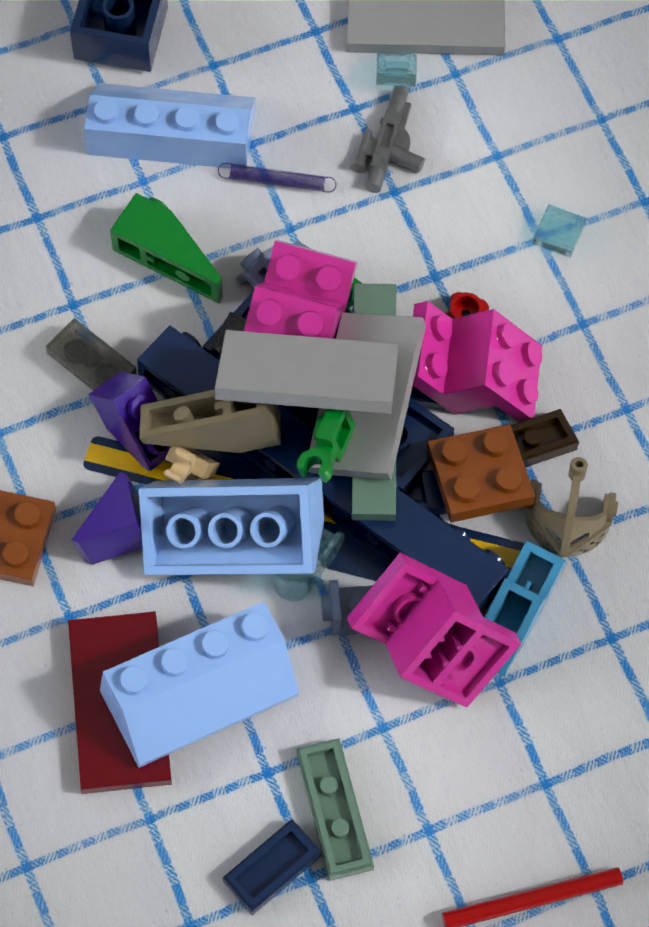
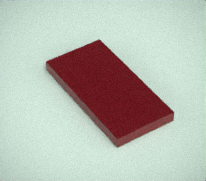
(102, 751)

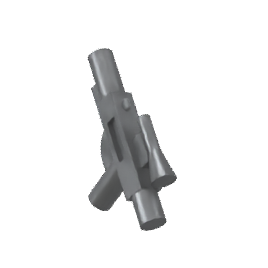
(391, 144)

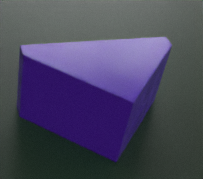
(112, 525)

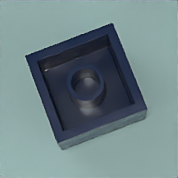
(118, 32)

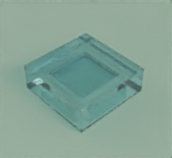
(396, 69)
(559, 230)

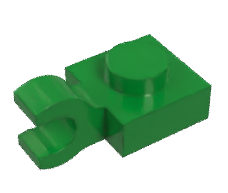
(332, 437)

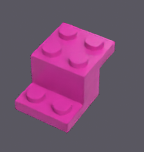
(301, 293)
(477, 363)
(433, 630)

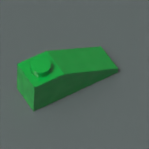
(158, 241)

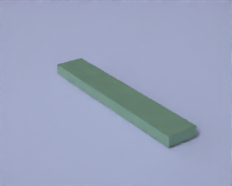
(374, 497)

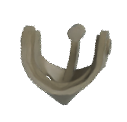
(568, 526)

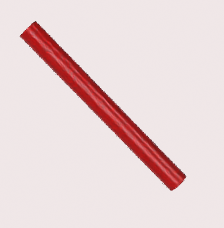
(533, 898)

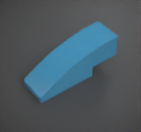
(525, 593)

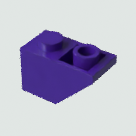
(119, 407)

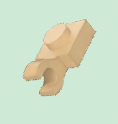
(189, 465)

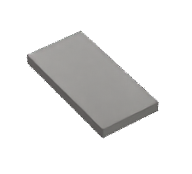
(427, 26)
(307, 372)
(378, 435)

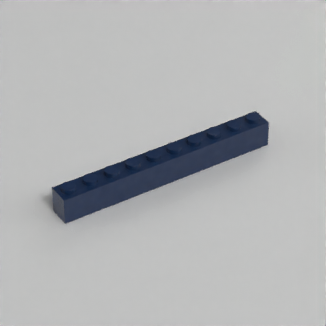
(180, 367)

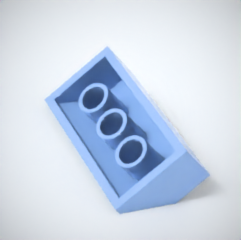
(169, 125)
(231, 526)
(200, 684)

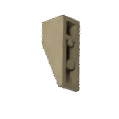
(210, 424)

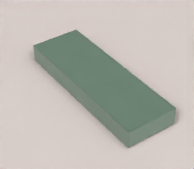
(334, 809)

